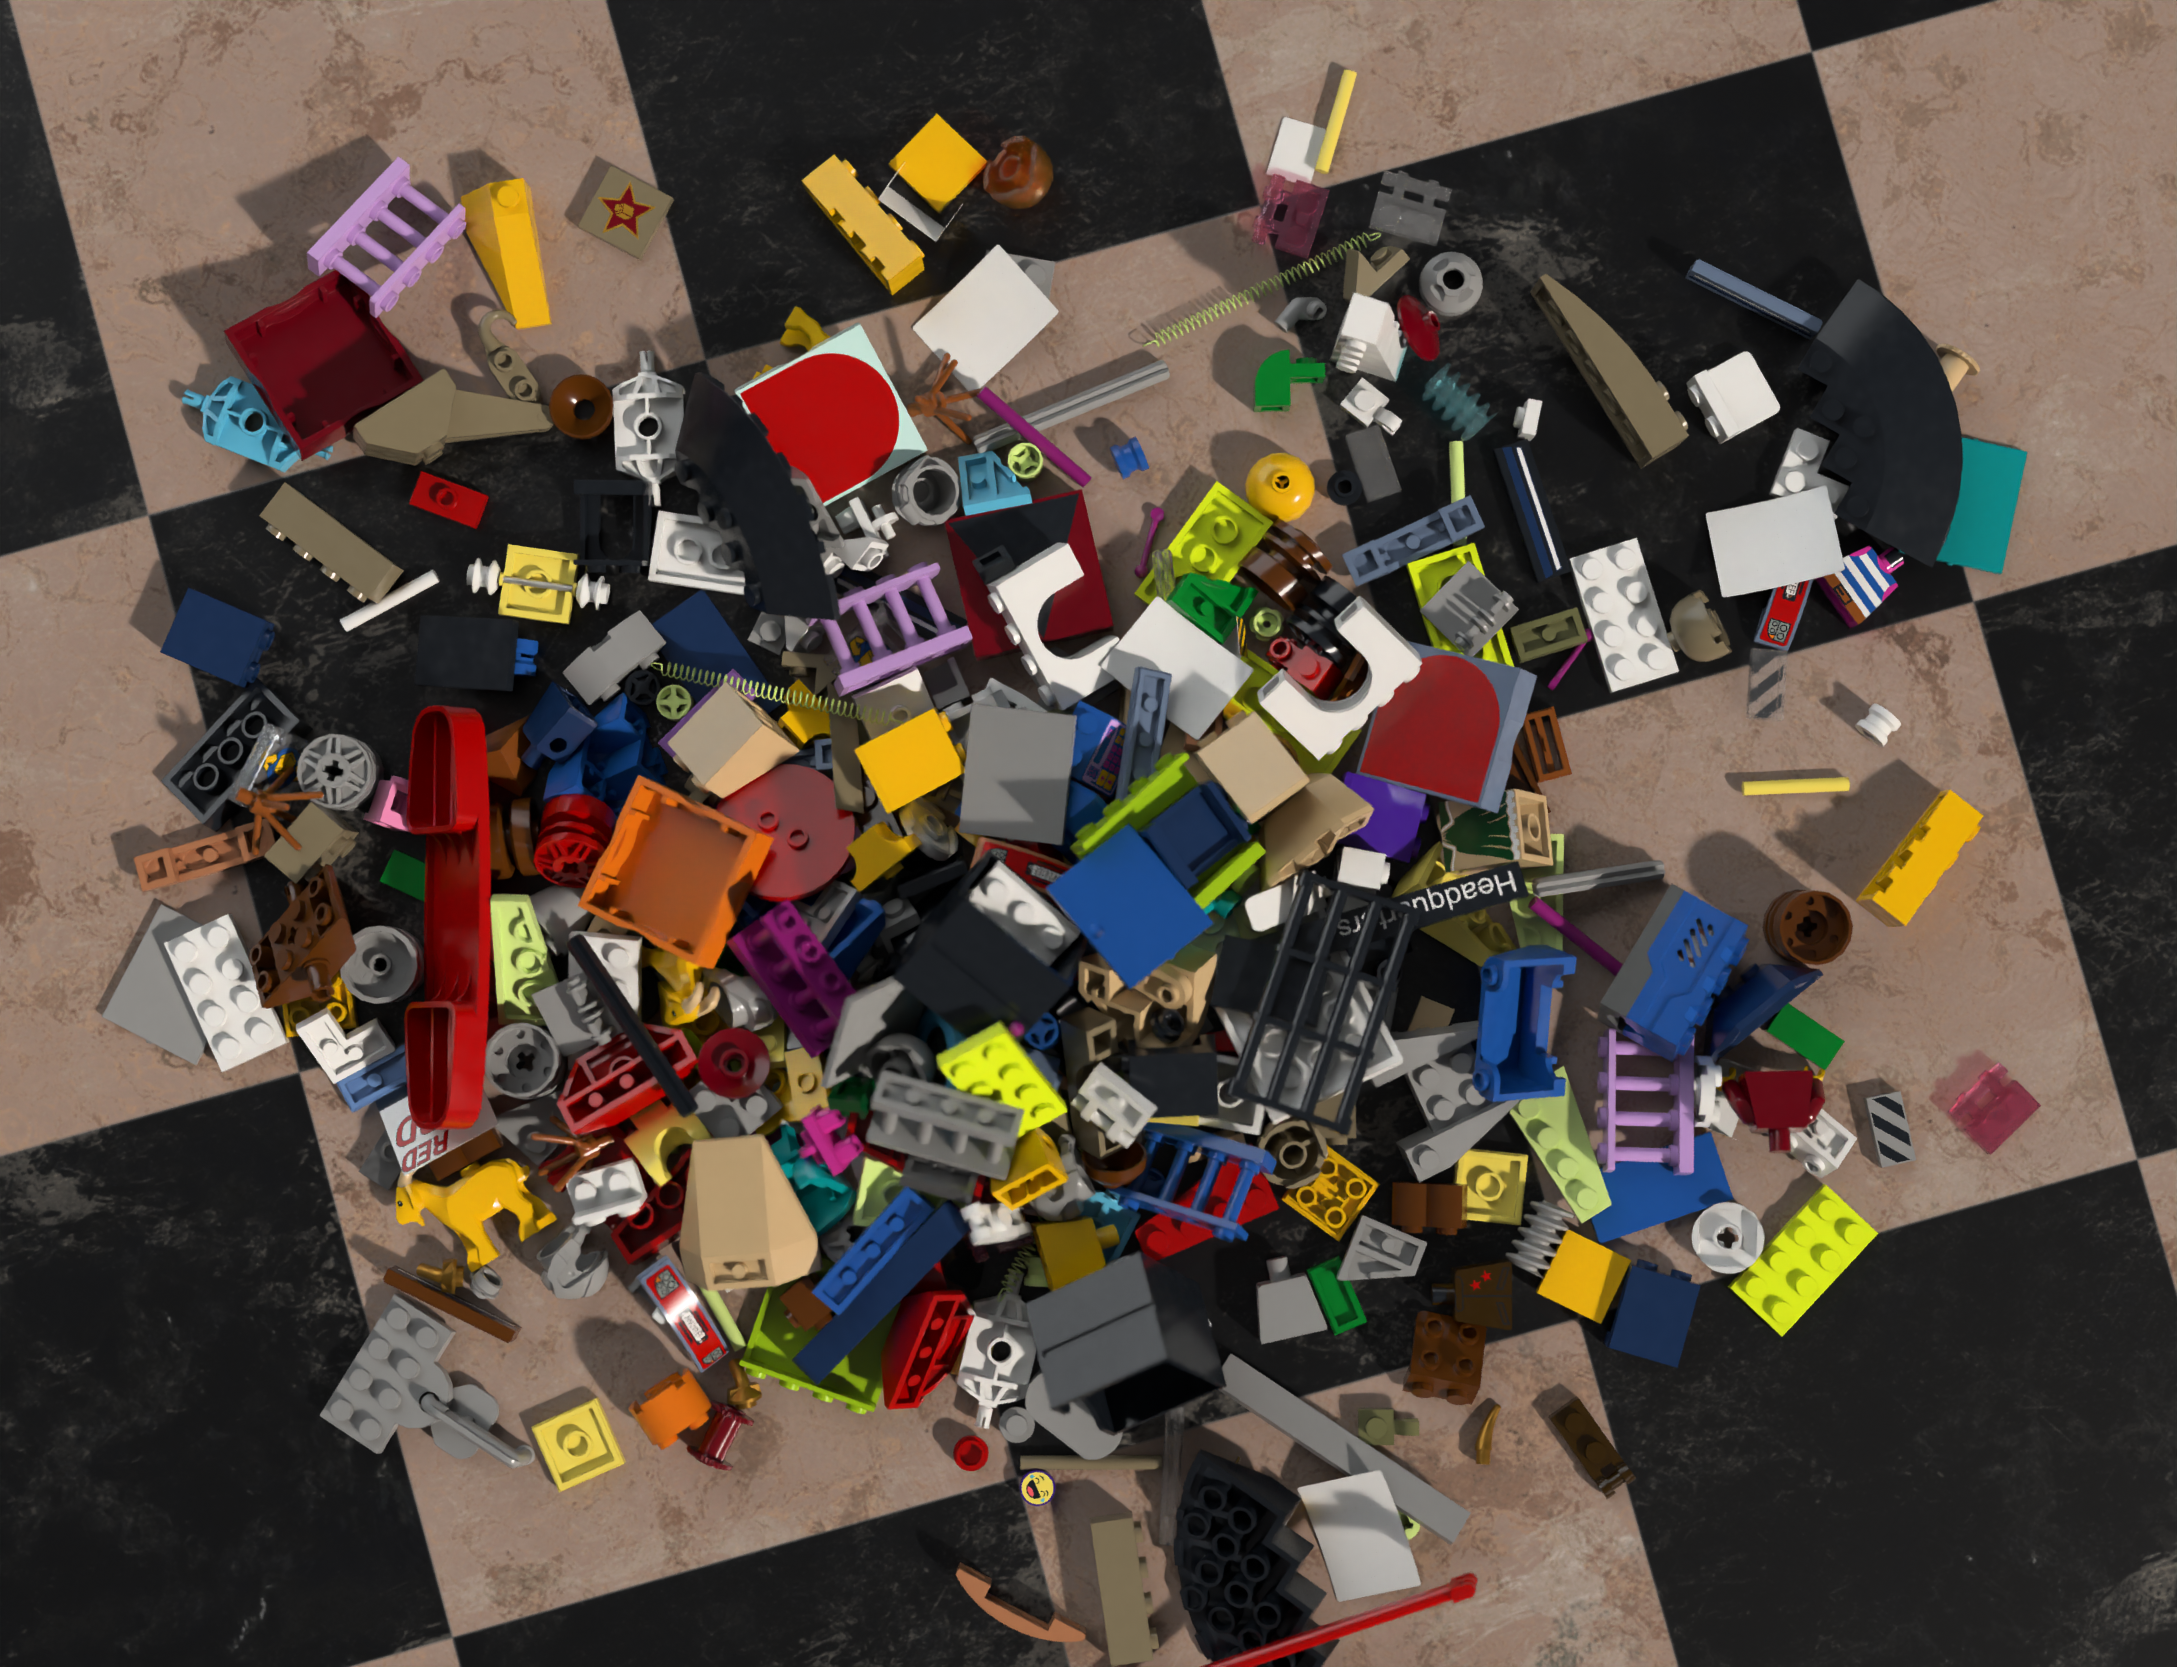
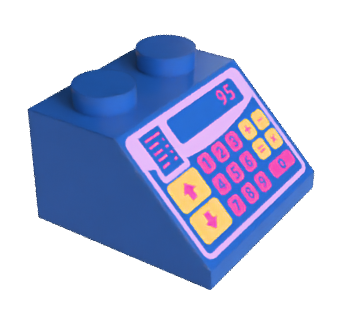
(1097, 749)

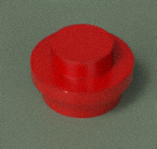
(971, 1453)

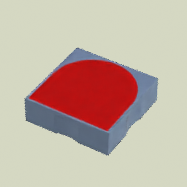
(1450, 729)

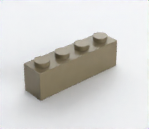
(331, 543)
(1121, 1588)

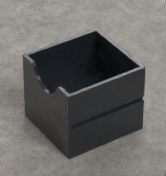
(976, 970)
(1126, 1343)

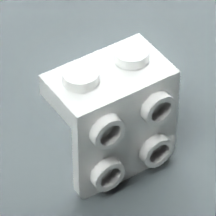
(1732, 396)

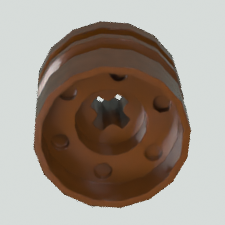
(1282, 568)
(1827, 930)

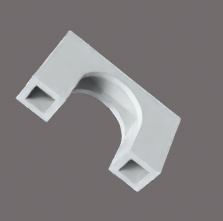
(1020, 598)
(1322, 723)

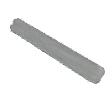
(1598, 878)

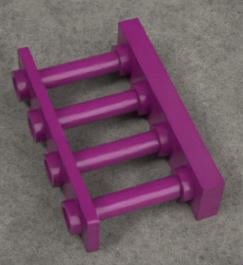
(781, 982)

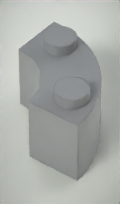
(607, 664)

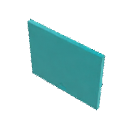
(1984, 507)

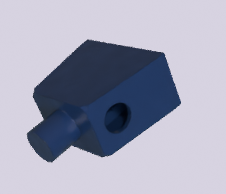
(556, 727)

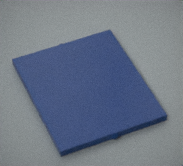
(1129, 906)

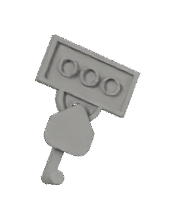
(392, 1384)

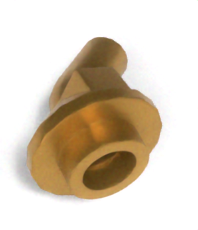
(449, 1275)
(743, 1394)

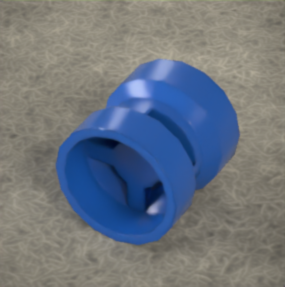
(525, 657)

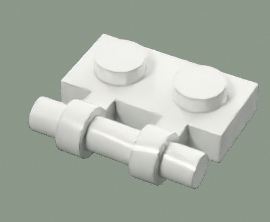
(1113, 1106)

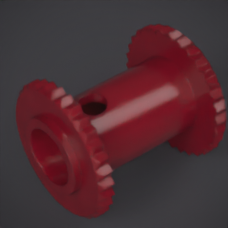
(720, 1435)

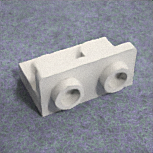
(1822, 1145)
(606, 1192)

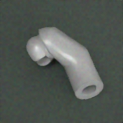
(1300, 309)

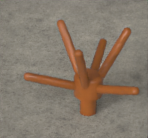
(935, 402)
(265, 802)
(586, 1150)

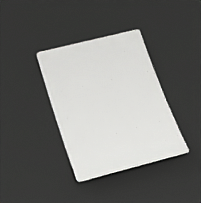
(986, 319)
(1775, 542)
(1201, 669)
(1360, 1535)

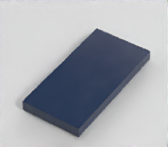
(702, 639)

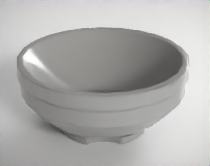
(1442, 299)

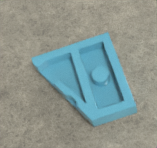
(989, 484)

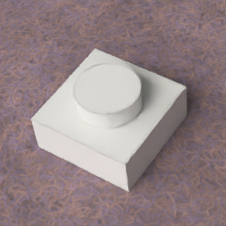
(1527, 419)

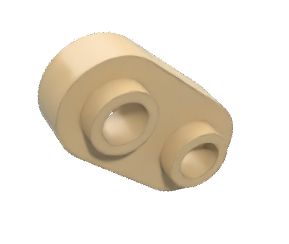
(1165, 979)

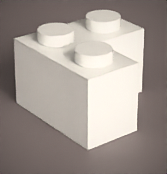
(1361, 871)

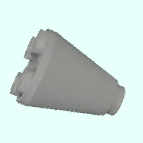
(559, 916)

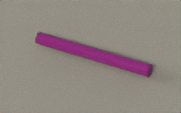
(1034, 436)
(1575, 935)

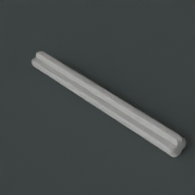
(1075, 405)

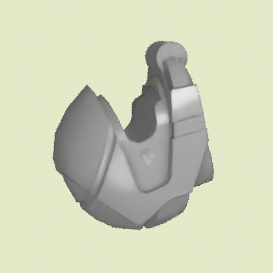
(926, 491)
(740, 1000)
(1068, 1198)
(569, 1271)

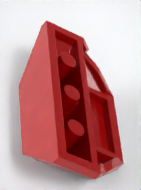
(615, 1081)
(923, 1345)

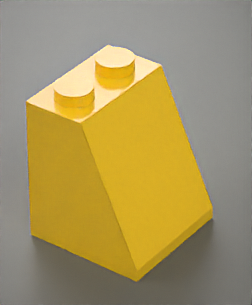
(912, 759)

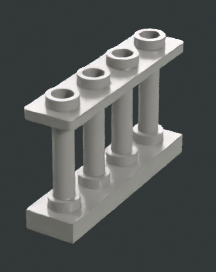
(944, 1125)

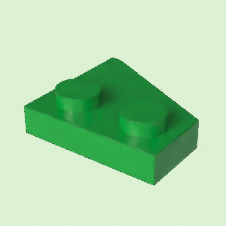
(1211, 604)

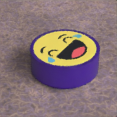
(1037, 1487)

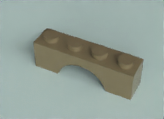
(1087, 1041)

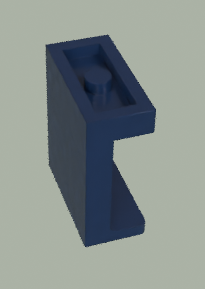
(218, 638)
(1195, 831)
(1653, 1313)

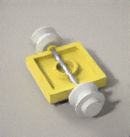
(538, 584)

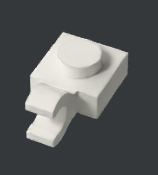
(1367, 405)

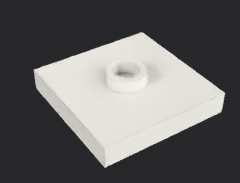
(901, 694)

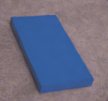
(1651, 1194)

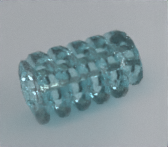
(1457, 403)

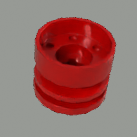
(573, 838)

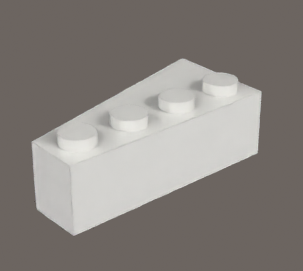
(1369, 339)

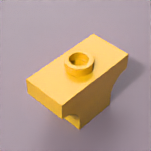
(804, 724)
(880, 854)
(805, 1081)

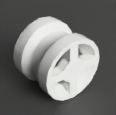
(1878, 725)

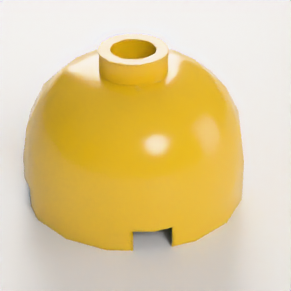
(1279, 502)

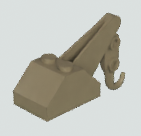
(436, 413)

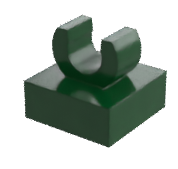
(852, 1096)

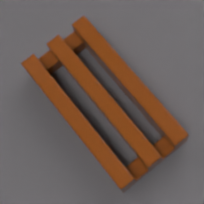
(1558, 741)

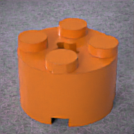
(671, 1407)

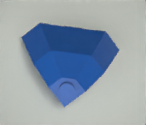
(610, 758)

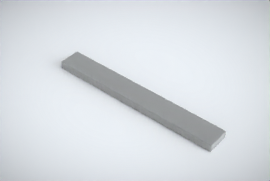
(1341, 1448)

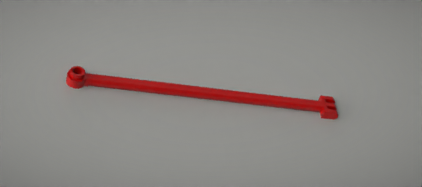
(1457, 1590)

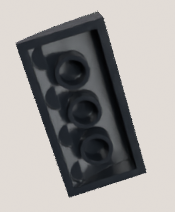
(214, 763)

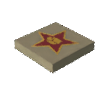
(625, 212)

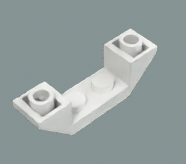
(859, 555)

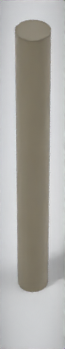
(1076, 1462)

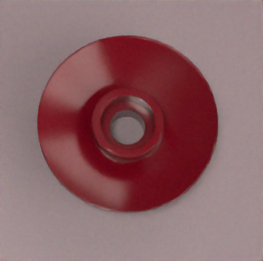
(1419, 327)
(730, 1046)

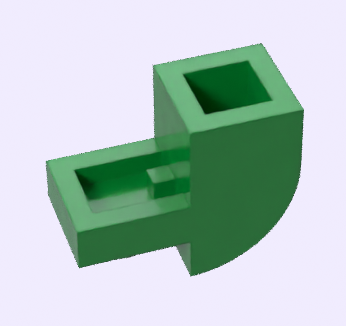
(1274, 378)

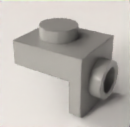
(899, 918)

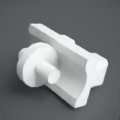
(858, 516)

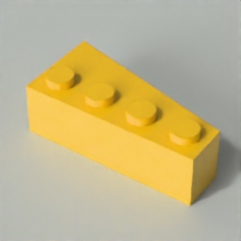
(864, 224)
(1920, 860)

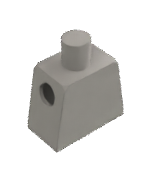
(1286, 1304)

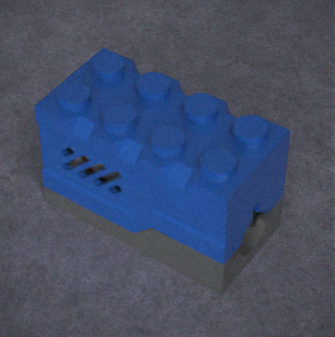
(1674, 973)

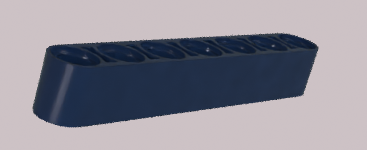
(882, 1292)

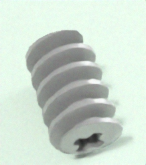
(1539, 1237)

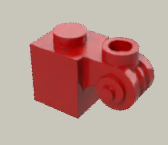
(1308, 669)

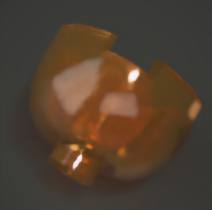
(1019, 174)

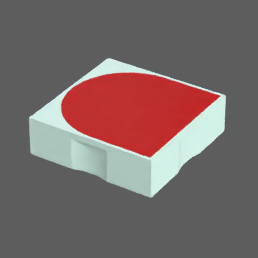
(835, 414)

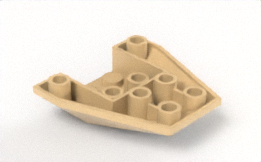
(743, 1218)

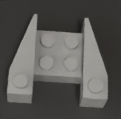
(1439, 1074)

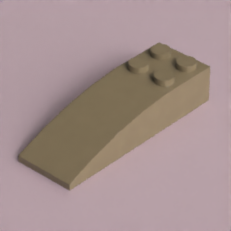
(1614, 374)

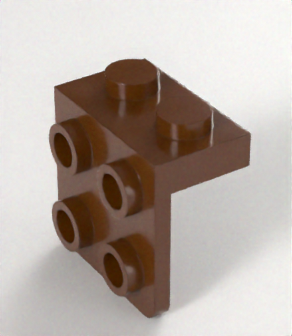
(1445, 1359)

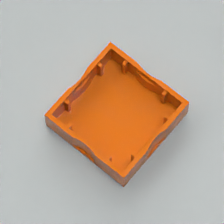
(676, 872)

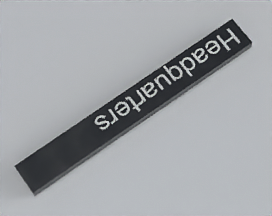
(1436, 902)

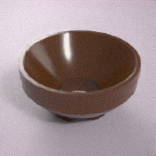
(569, 394)
(1117, 1168)

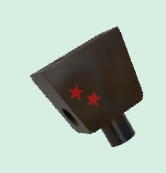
(1478, 1294)

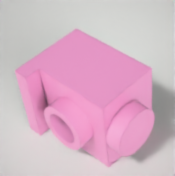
(390, 804)

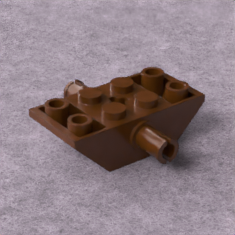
(304, 944)

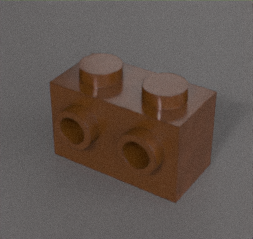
(803, 1306)

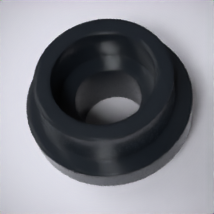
(1341, 498)
(1167, 1024)

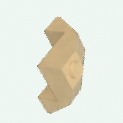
(1307, 827)
(1134, 1009)

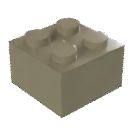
(322, 839)

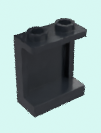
(1175, 1078)

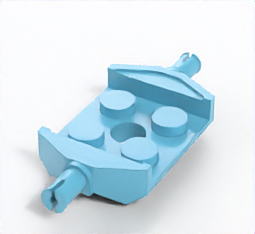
(225, 425)

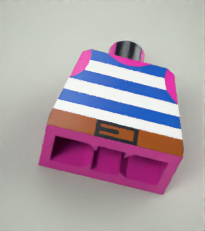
(1862, 583)

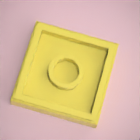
(1494, 1185)
(578, 1444)

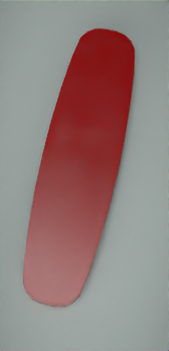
(452, 809)

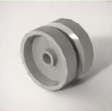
(403, 970)

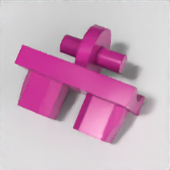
(824, 1142)

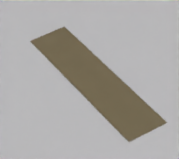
(844, 759)

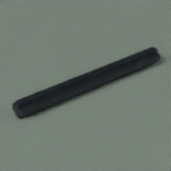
(632, 1025)

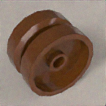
(513, 837)

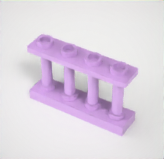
(374, 206)
(916, 651)
(1678, 1120)

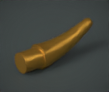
(1484, 1439)

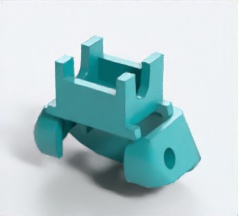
(820, 1193)

